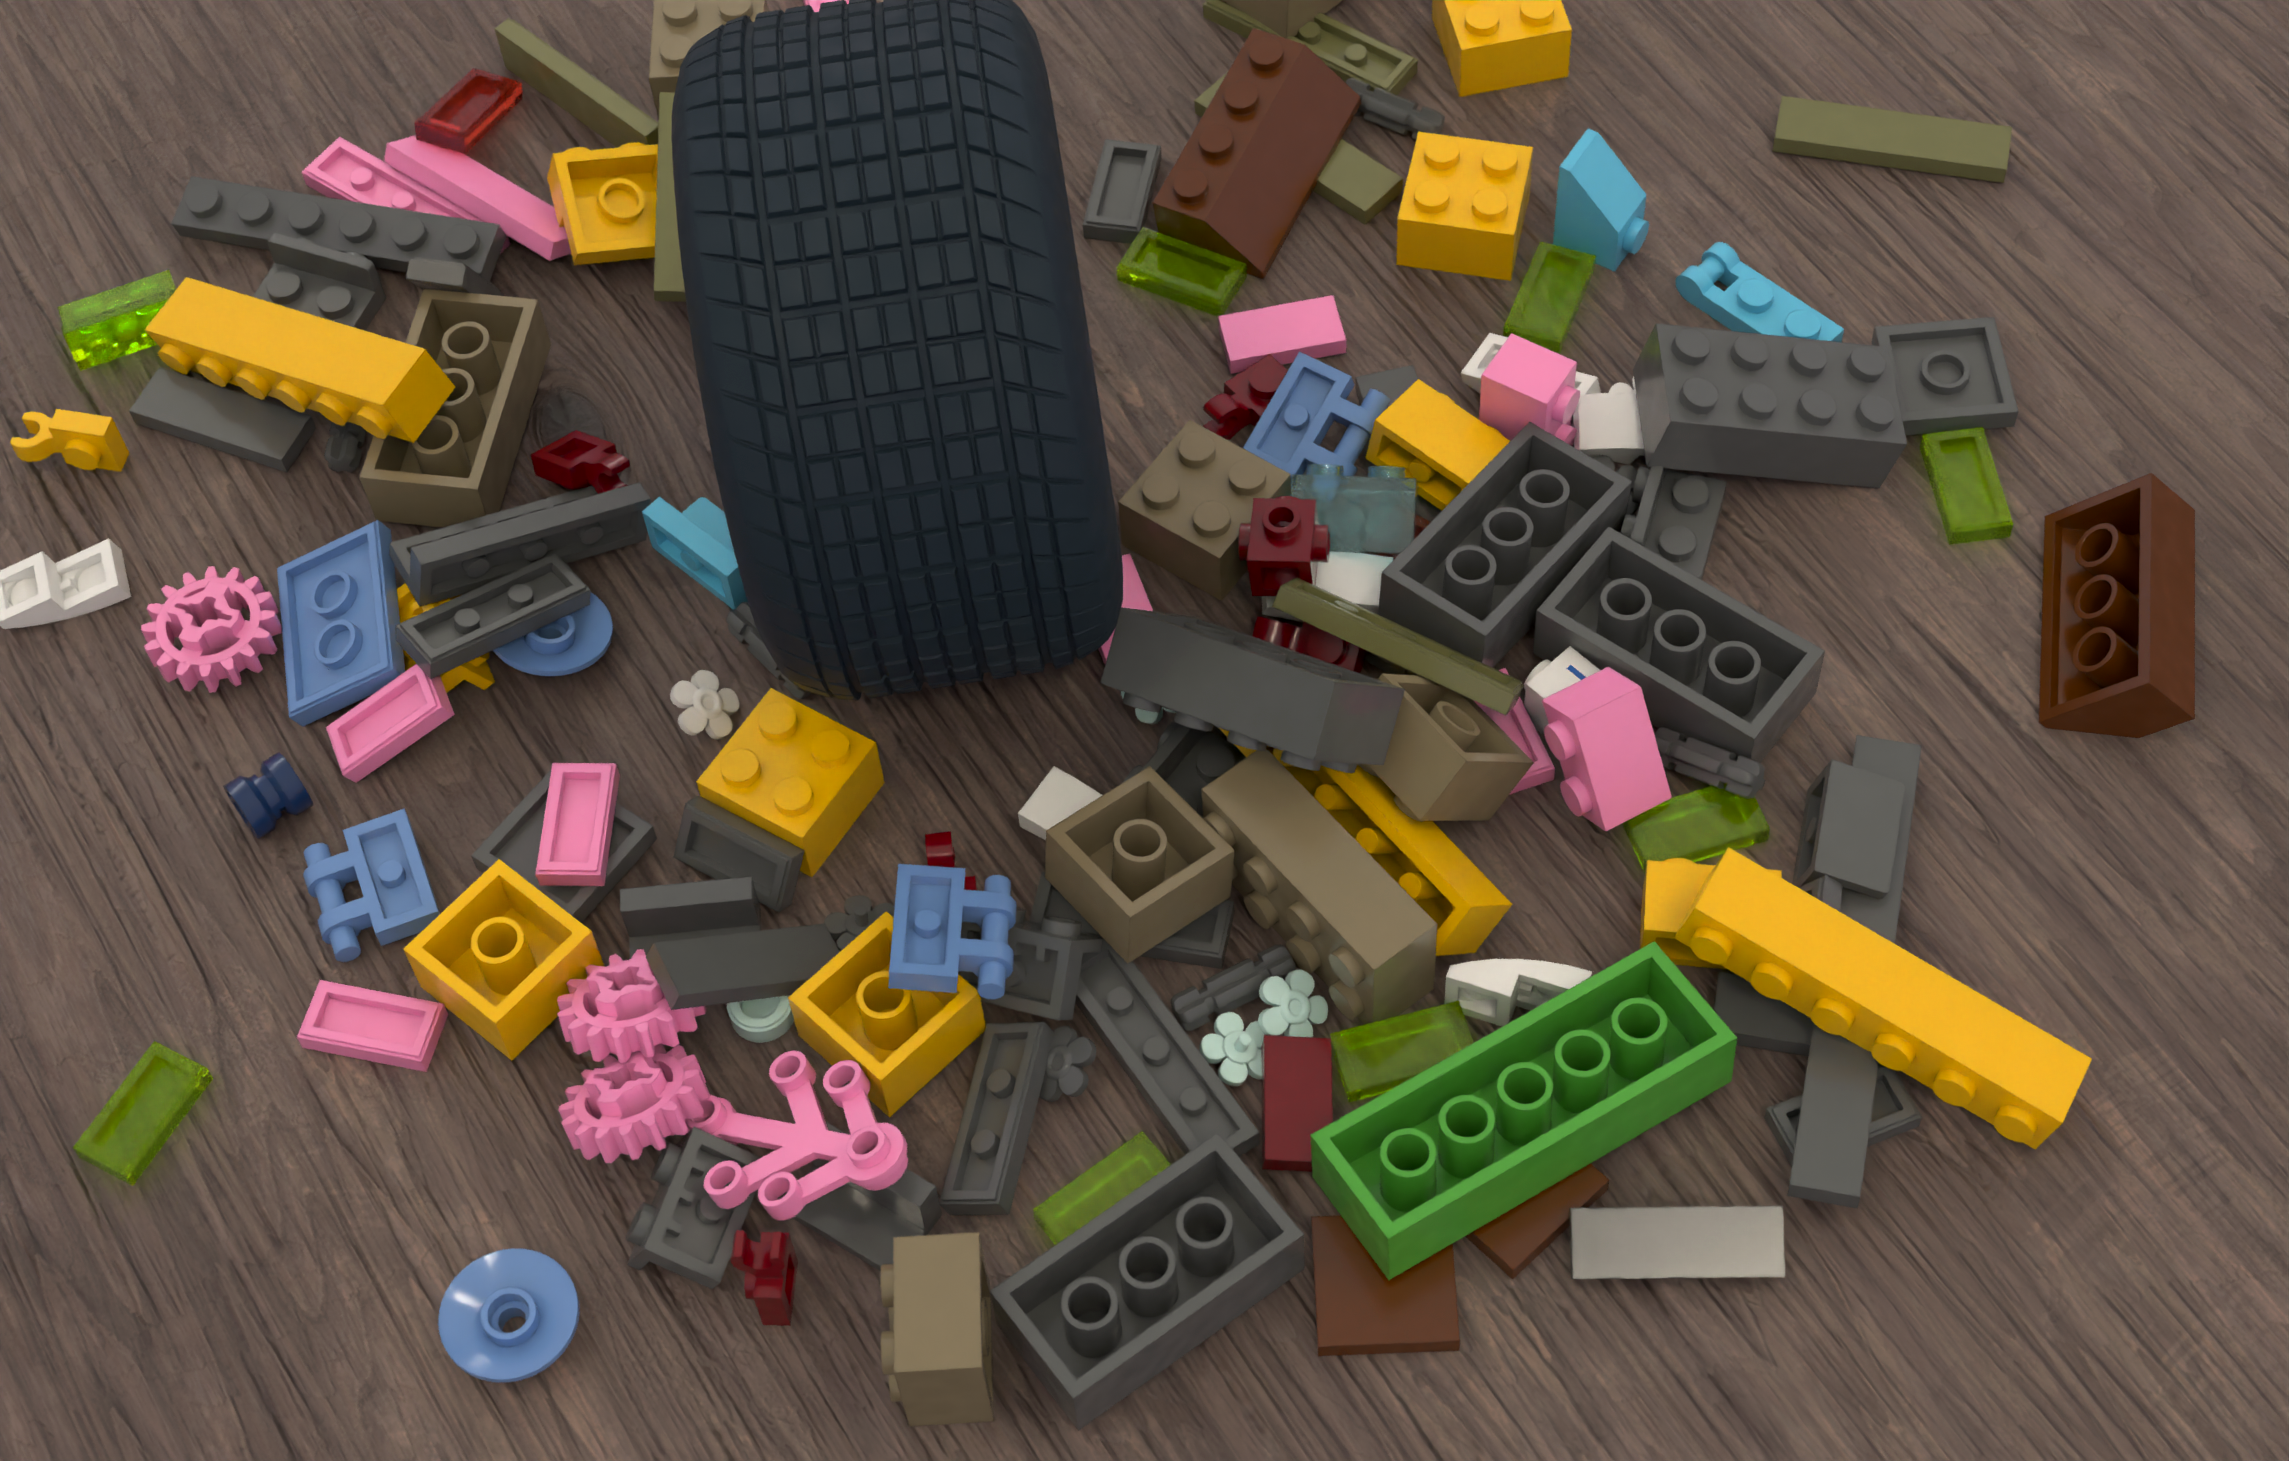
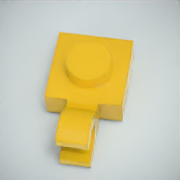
(81, 438)

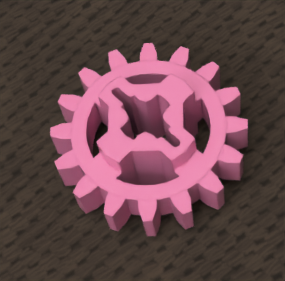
(211, 629)
(621, 1011)
(634, 1103)

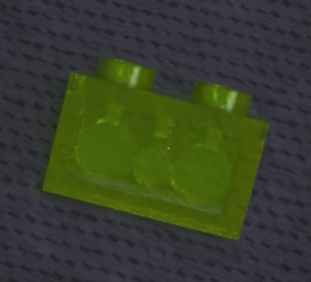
(114, 320)

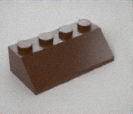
(1256, 152)
(2119, 612)

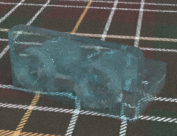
(1362, 512)

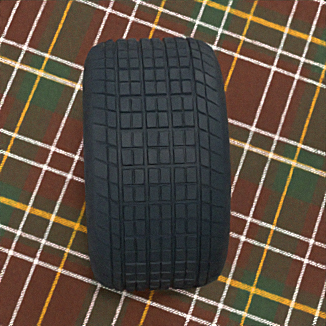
(894, 344)

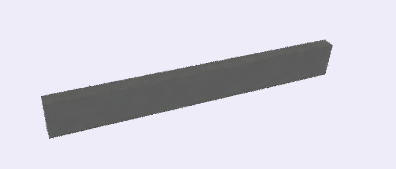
(1839, 1073)

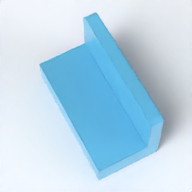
(698, 545)

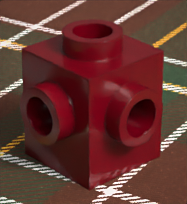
(1282, 543)

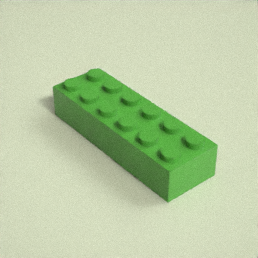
(1522, 1109)

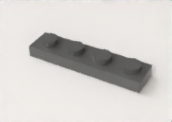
(1159, 1054)

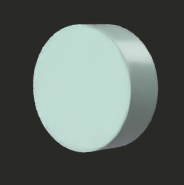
(761, 1018)

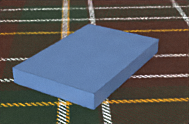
(339, 623)

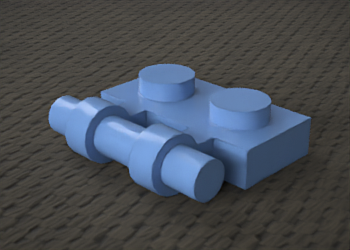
(1303, 412)
(391, 878)
(927, 931)

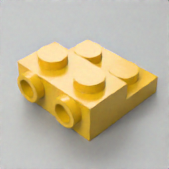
(606, 201)

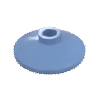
(564, 644)
(491, 1293)

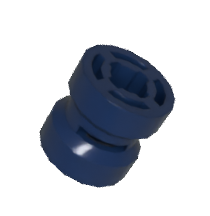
(263, 798)

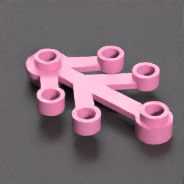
(868, 1157)

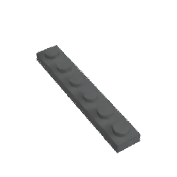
(380, 233)

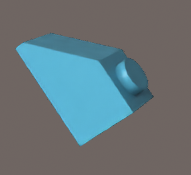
(1599, 204)

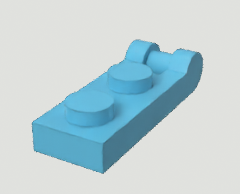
(1750, 300)

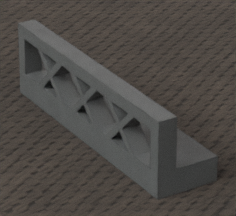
(491, 546)

